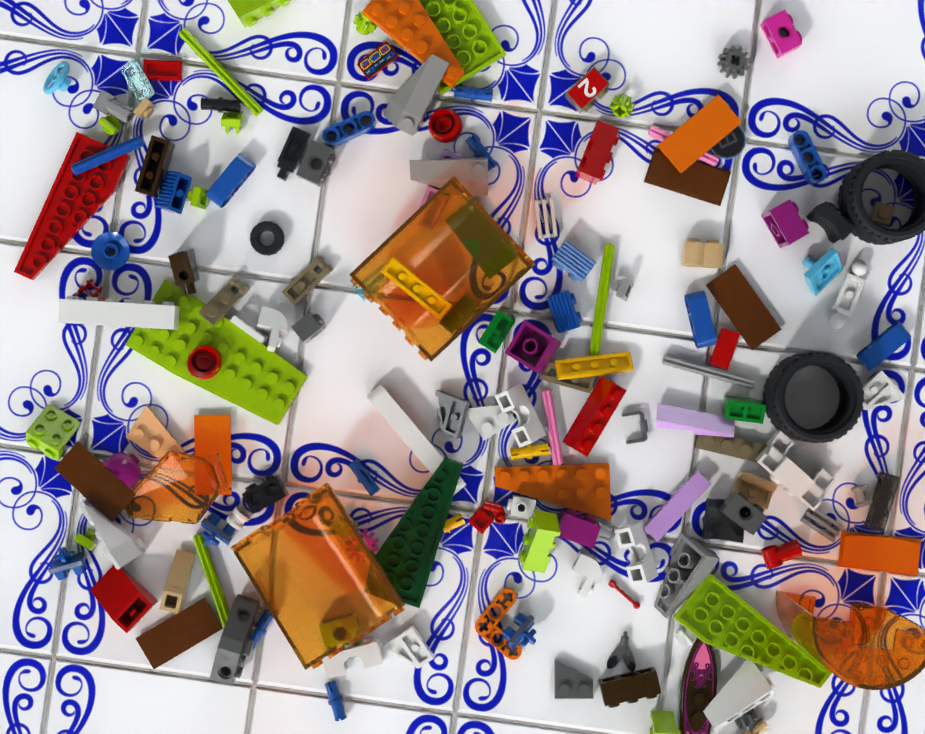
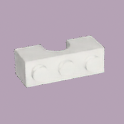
(529, 426)
(642, 565)
(368, 651)

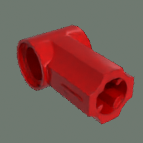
(776, 555)

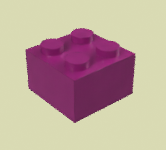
(785, 223)
(533, 347)
(578, 528)

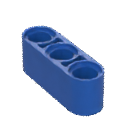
(339, 129)
(809, 148)
(230, 180)
(700, 319)
(883, 345)

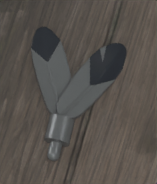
(622, 651)

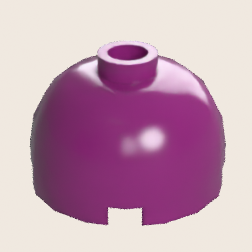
(124, 467)

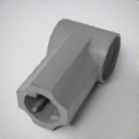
(111, 106)

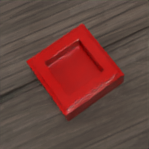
(481, 520)

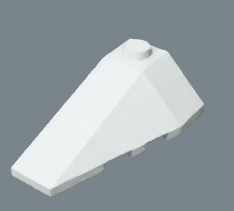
(120, 543)

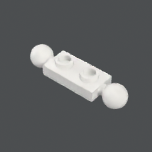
(848, 294)

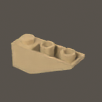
(177, 582)

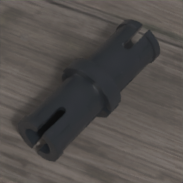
(220, 104)

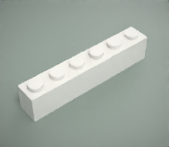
(119, 314)

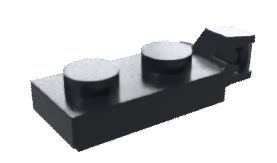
(292, 152)

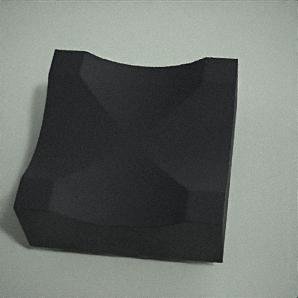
(831, 221)
(718, 525)

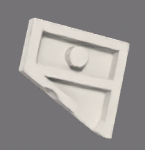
(880, 391)

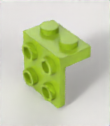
(51, 431)

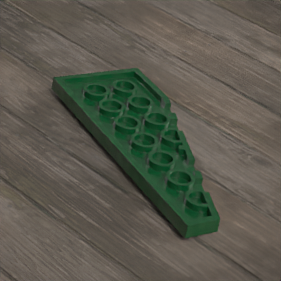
(414, 541)

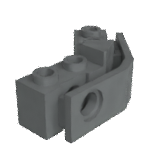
(235, 640)

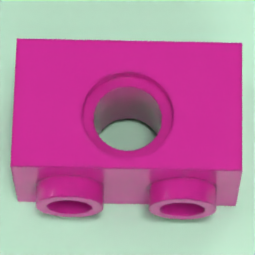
(779, 44)

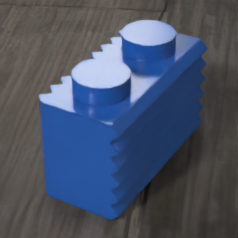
(173, 192)
(563, 311)

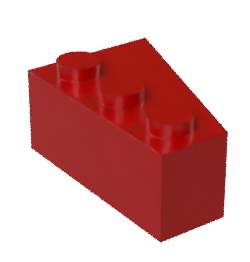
(597, 152)

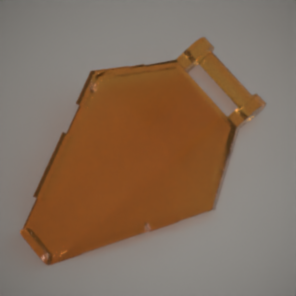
(179, 489)

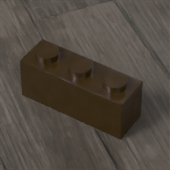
(154, 166)
(629, 687)

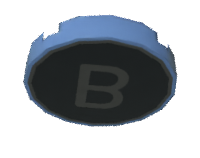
(730, 145)

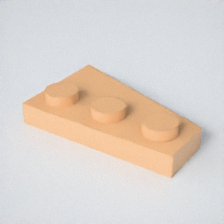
(152, 435)

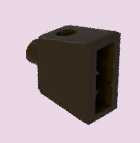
(182, 262)

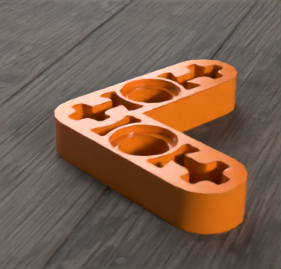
(493, 628)

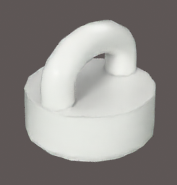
(685, 637)

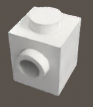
(521, 506)

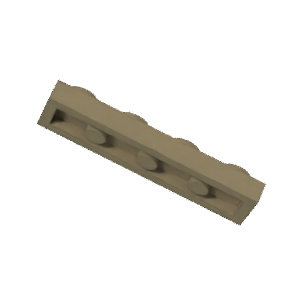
(730, 446)

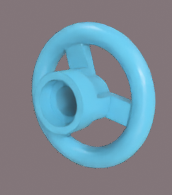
(57, 80)

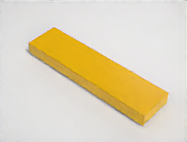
(415, 287)
(594, 365)

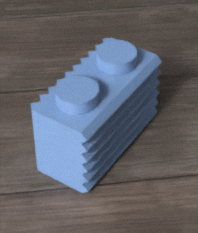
(573, 261)

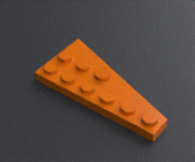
(414, 31)
(567, 485)

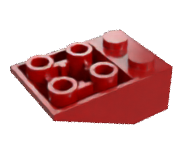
(123, 598)

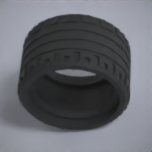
(851, 203)
(849, 392)

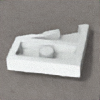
(489, 419)
(410, 647)

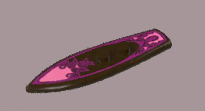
(697, 688)

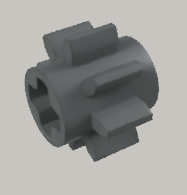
(747, 720)

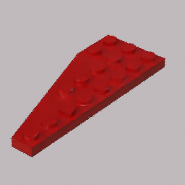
(70, 204)

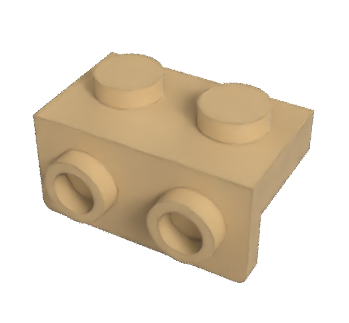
(755, 488)

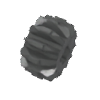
(730, 55)

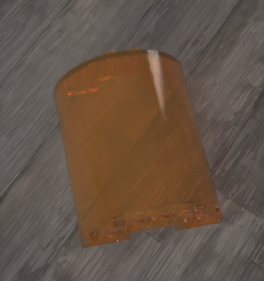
(456, 253)
(318, 577)
(869, 651)

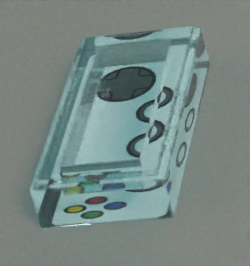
(138, 81)

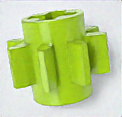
(363, 24)
(622, 105)

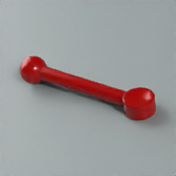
(612, 584)

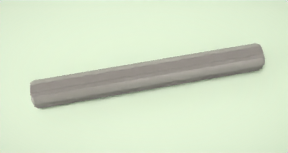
(708, 371)

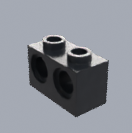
(267, 497)

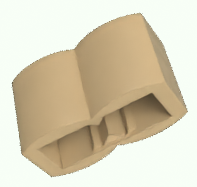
(702, 254)

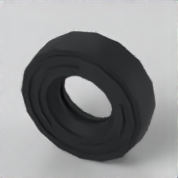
(278, 238)

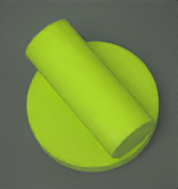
(110, 124)

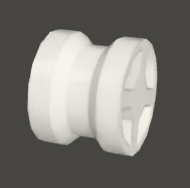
(238, 518)

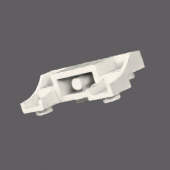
(796, 482)

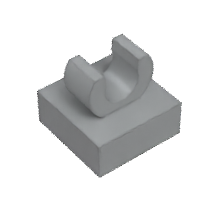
(623, 289)

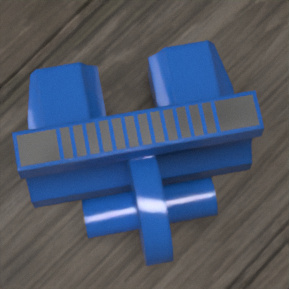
(210, 525)
(67, 560)
(525, 624)

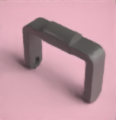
(643, 426)

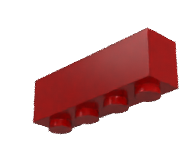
(594, 416)

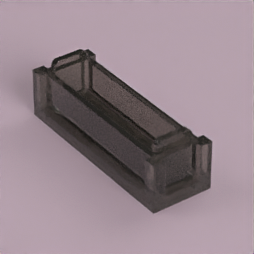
(882, 501)

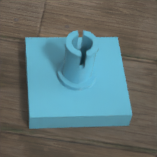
(822, 271)

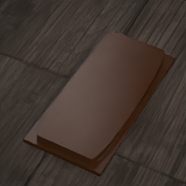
(697, 181)
(743, 307)
(95, 481)
(179, 633)

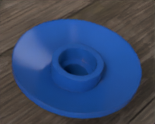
(101, 250)

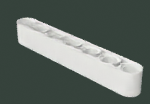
(408, 430)

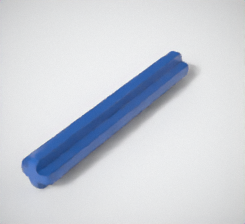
(107, 155)

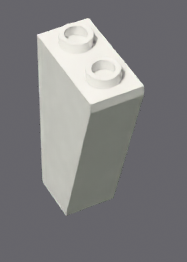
(739, 695)

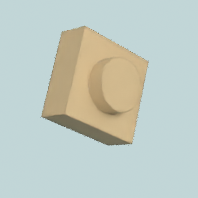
(144, 109)
(882, 213)

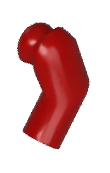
(497, 510)

